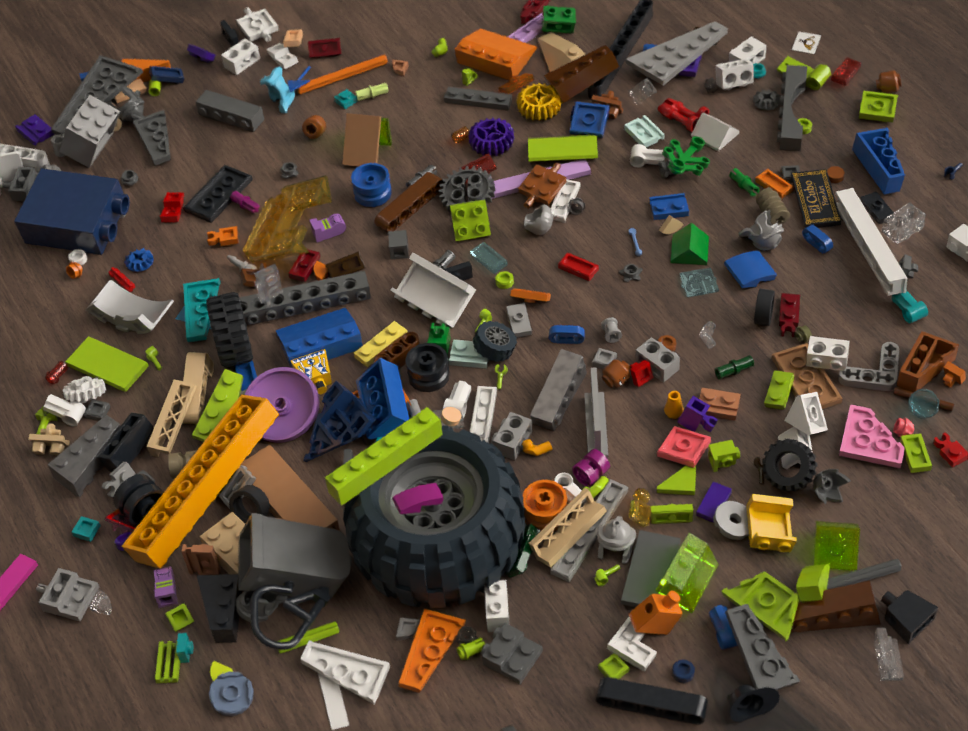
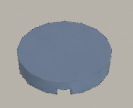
(231, 693)

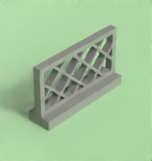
(596, 417)

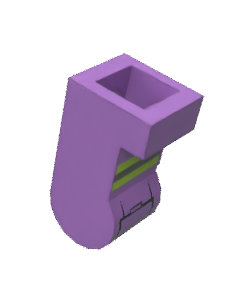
(327, 227)
(165, 587)

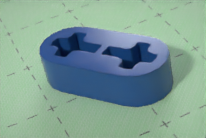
(817, 239)
(566, 334)

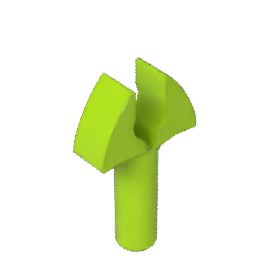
(40, 415)

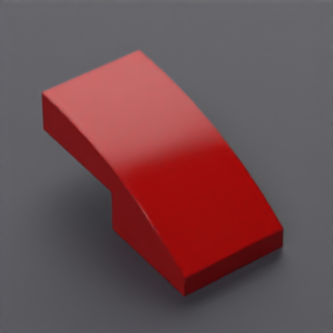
(172, 207)

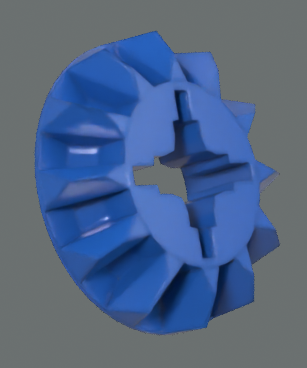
(139, 265)

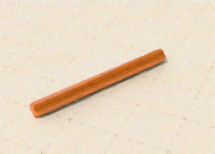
(343, 73)

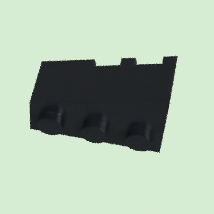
(219, 600)

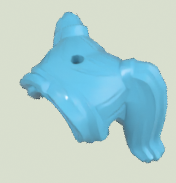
(278, 89)

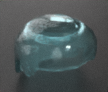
(923, 404)

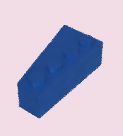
(879, 158)

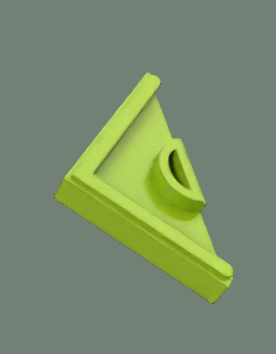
(680, 483)

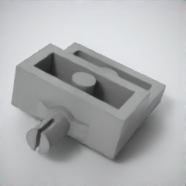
(67, 595)

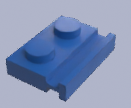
(666, 205)

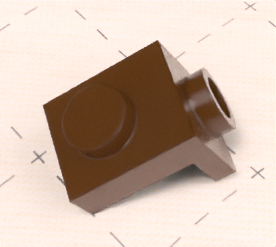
(248, 275)

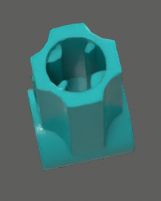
(910, 307)

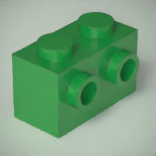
(558, 19)

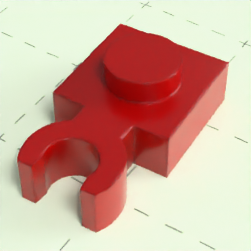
(951, 452)

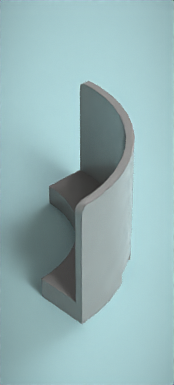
(126, 309)

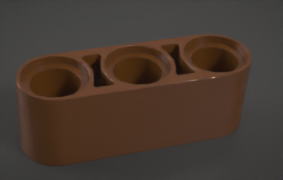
(398, 350)

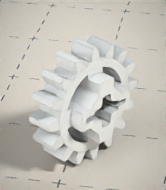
(84, 389)

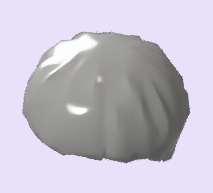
(539, 221)

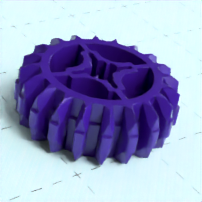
(491, 136)

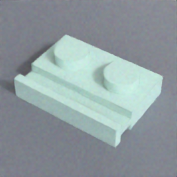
(644, 131)
(466, 355)

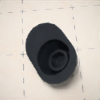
(751, 702)

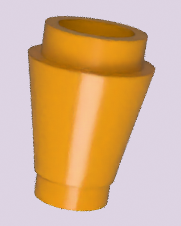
(673, 406)

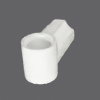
(641, 155)
(459, 397)
(69, 411)
(570, 487)

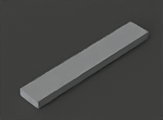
(570, 562)

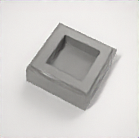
(603, 358)

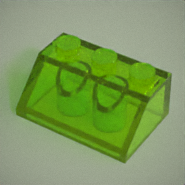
(689, 572)

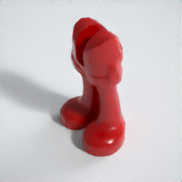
(674, 110)

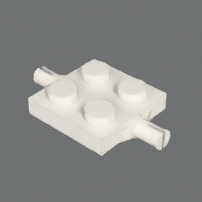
(257, 25)

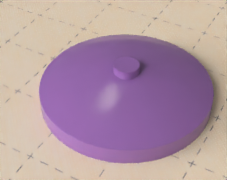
(292, 397)

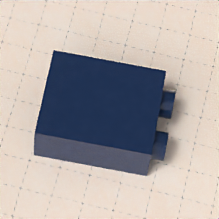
(72, 211)

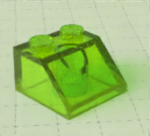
(836, 544)

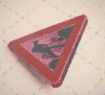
(118, 519)

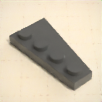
(758, 651)

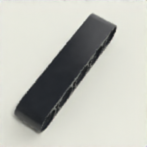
(651, 700)

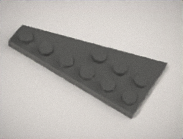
(101, 82)

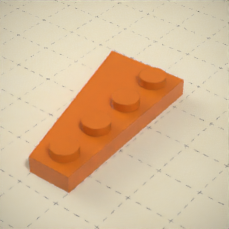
(430, 644)

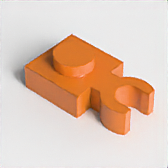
(225, 236)

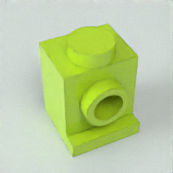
(723, 454)

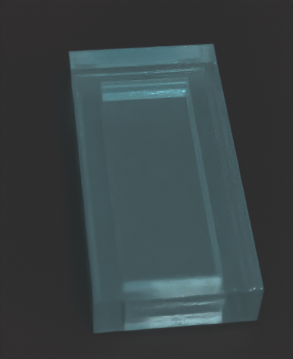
(489, 257)

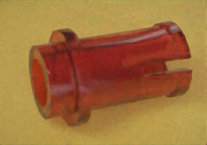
(53, 376)

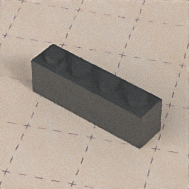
(230, 110)

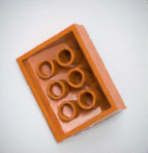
(494, 53)

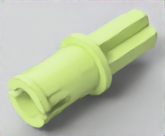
(371, 91)

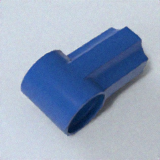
(723, 630)

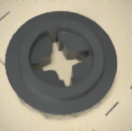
(766, 104)

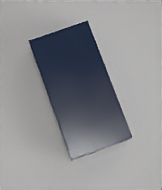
(166, 74)

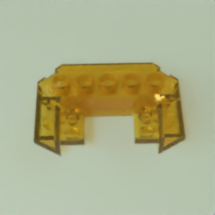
(276, 229)

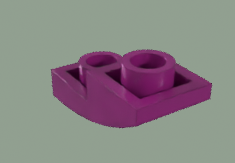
(414, 498)

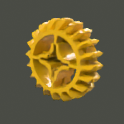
(538, 102)

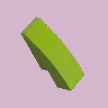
(812, 582)

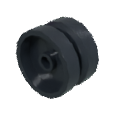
(427, 367)
(136, 497)

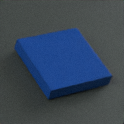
(589, 119)

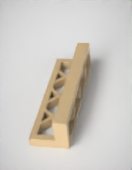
(169, 414)
(568, 531)

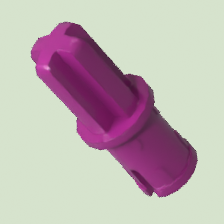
(244, 202)

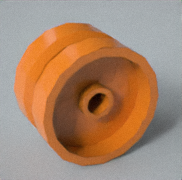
(543, 502)

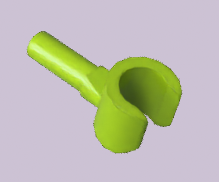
(485, 315)
(151, 356)
(500, 375)
(601, 575)

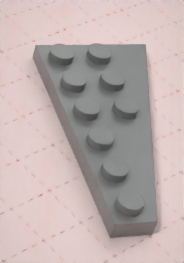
(671, 57)

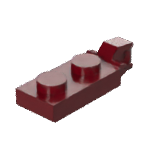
(532, 10)

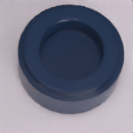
(683, 671)

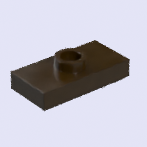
(345, 265)

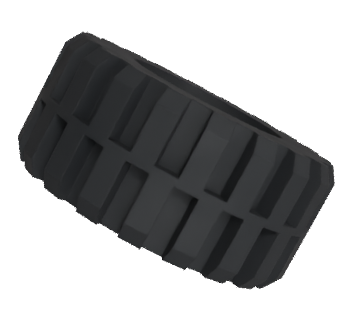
(229, 329)

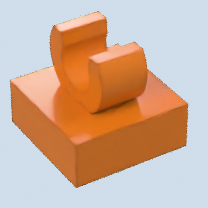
(952, 374)

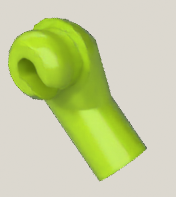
(598, 486)

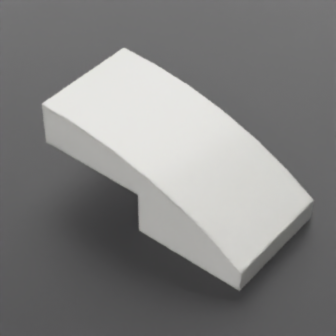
(282, 56)

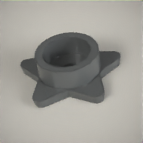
(626, 272)

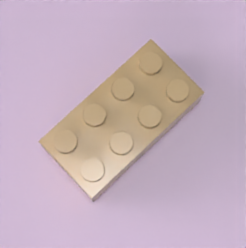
(224, 539)

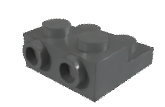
(511, 653)

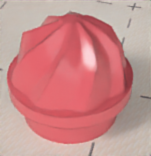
(903, 427)

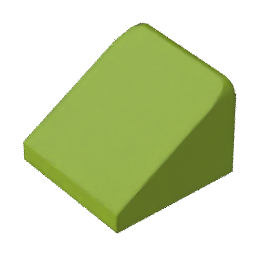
(179, 617)

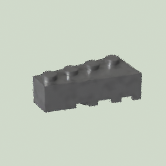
(559, 390)

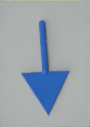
(294, 84)

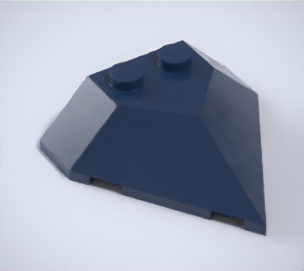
(341, 421)

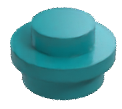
(759, 70)

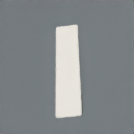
(334, 703)

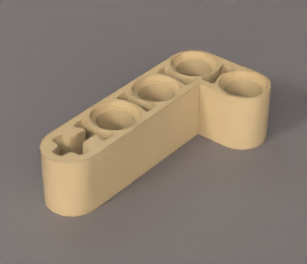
(197, 369)

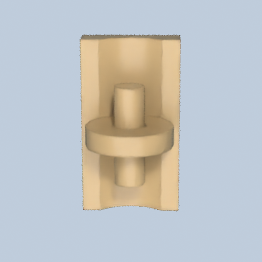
(48, 437)

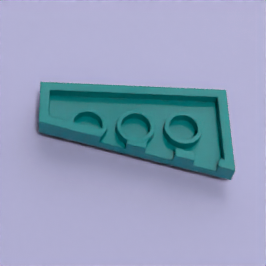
(196, 311)

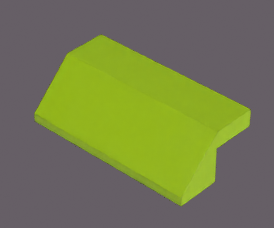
(562, 148)

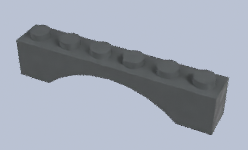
(791, 130)

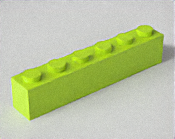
(383, 456)

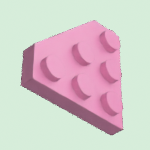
(869, 439)

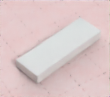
(560, 205)

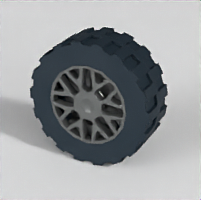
(494, 341)

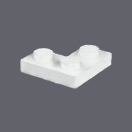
(628, 646)

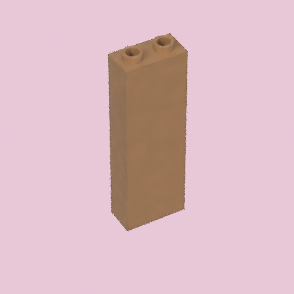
(286, 492)

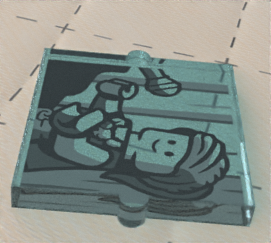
(699, 282)

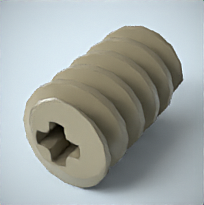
(770, 200)

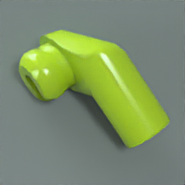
(440, 49)

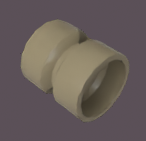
(178, 461)

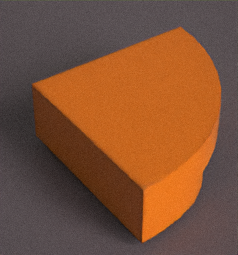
(320, 271)

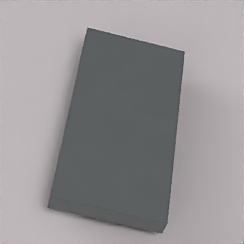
(648, 565)

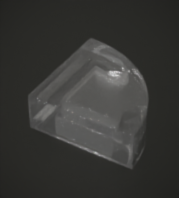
(101, 603)

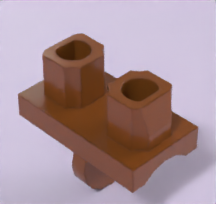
(615, 106)

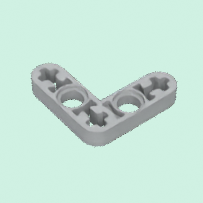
(882, 374)

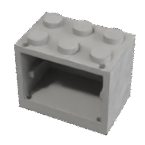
(89, 131)

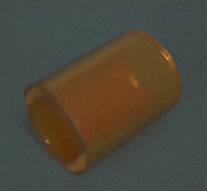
(460, 135)

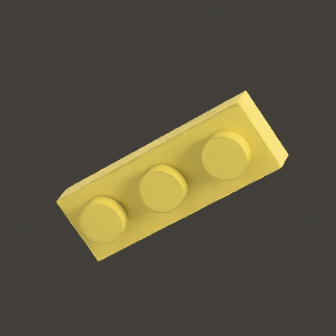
(378, 343)

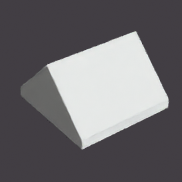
(714, 132)
(807, 414)

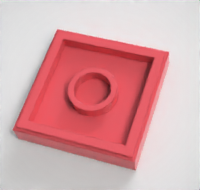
(684, 446)

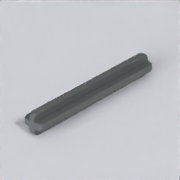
(864, 574)

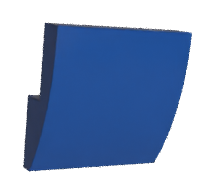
(750, 269)

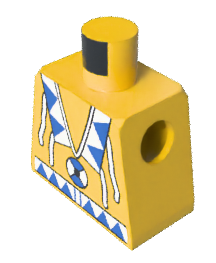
(316, 368)

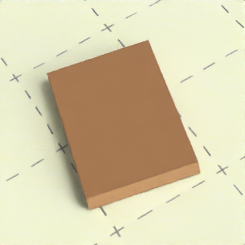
(361, 139)

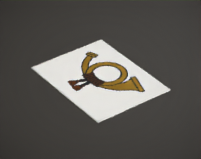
(806, 42)

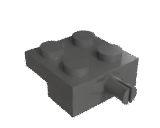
(21, 183)

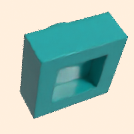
(345, 99)
(86, 529)
(184, 647)

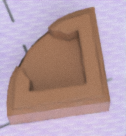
(400, 67)

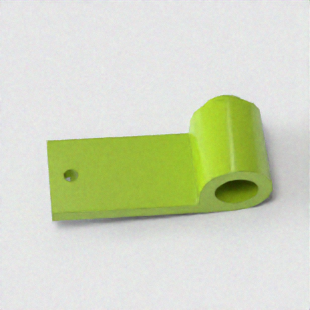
(815, 77)

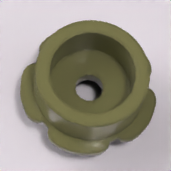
(803, 334)

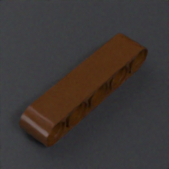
(408, 202)

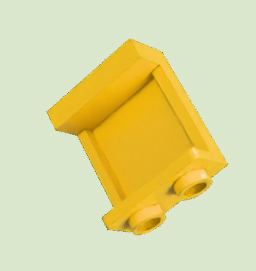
(770, 523)

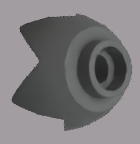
(827, 485)

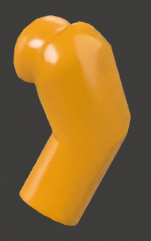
(536, 450)

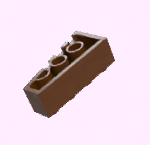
(581, 73)
(839, 608)

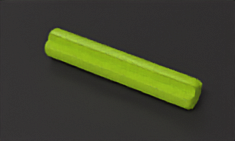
(314, 635)

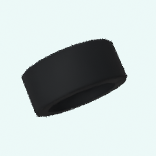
(764, 307)
(256, 495)

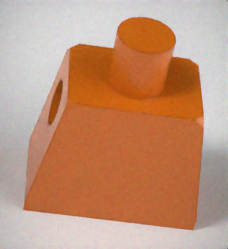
(657, 614)

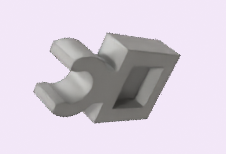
(118, 476)

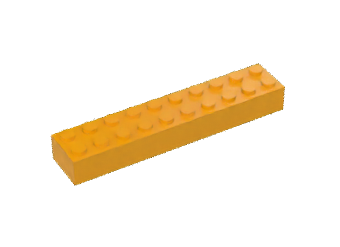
(200, 481)

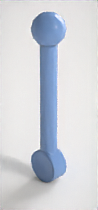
(632, 232)

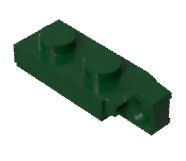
(524, 552)

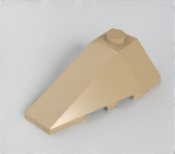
(558, 51)

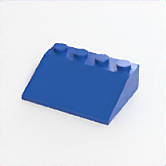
(332, 331)

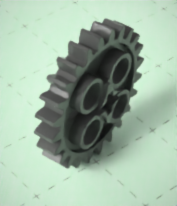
(454, 188)

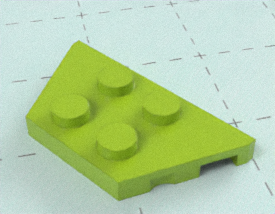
(769, 601)

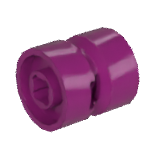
(591, 467)

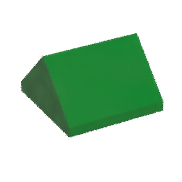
(690, 246)

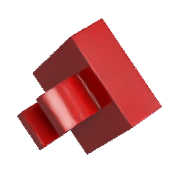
(641, 372)

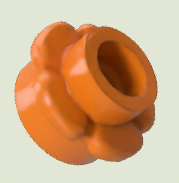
(74, 270)

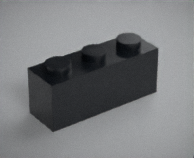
(126, 441)

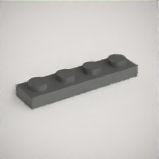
(478, 98)

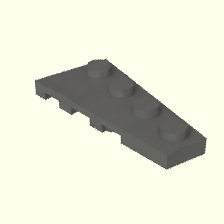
(154, 136)

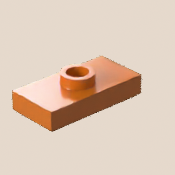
(530, 296)

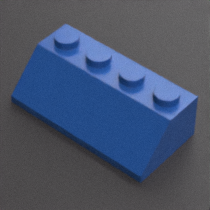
(383, 396)

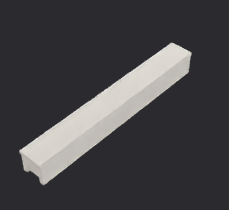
(871, 242)

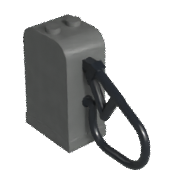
(293, 562)

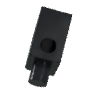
(908, 614)

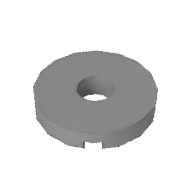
(727, 527)

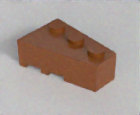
(926, 361)

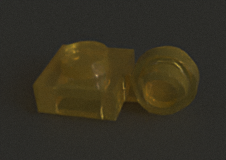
(639, 510)

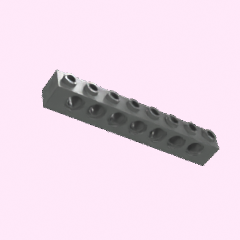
(307, 298)

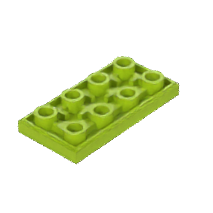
(107, 363)

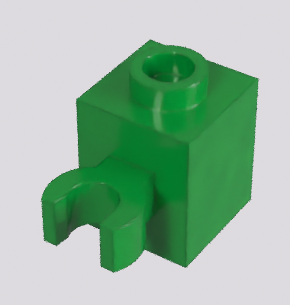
(440, 336)

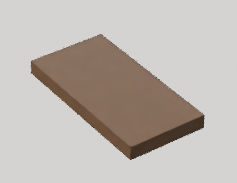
(807, 378)

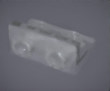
(268, 284)
(888, 656)

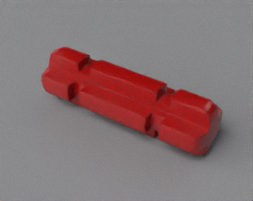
(121, 279)

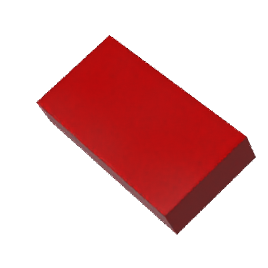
(578, 266)

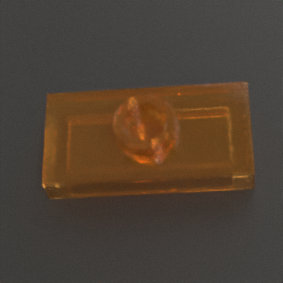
(515, 83)

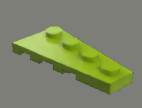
(222, 399)

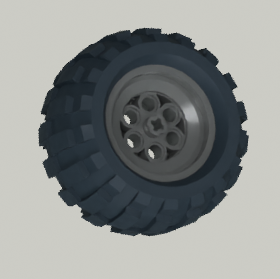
(442, 559)

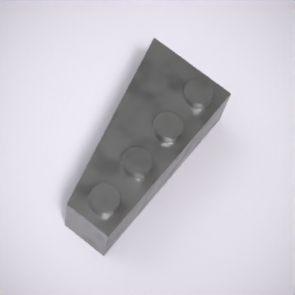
(79, 461)

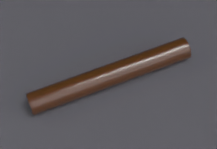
(906, 393)

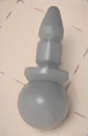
(240, 264)

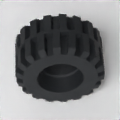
(806, 471)

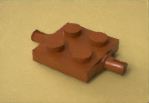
(542, 185)

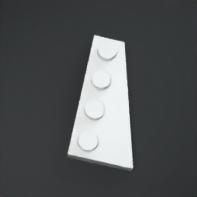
(350, 670)

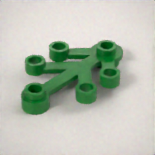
(678, 166)

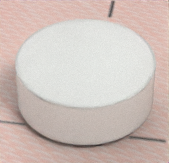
(78, 256)

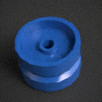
(371, 184)

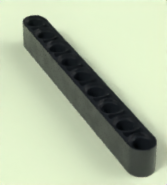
(624, 43)

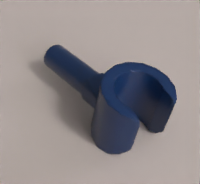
(951, 170)

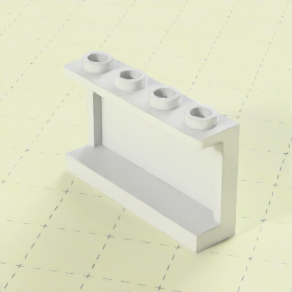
(434, 291)

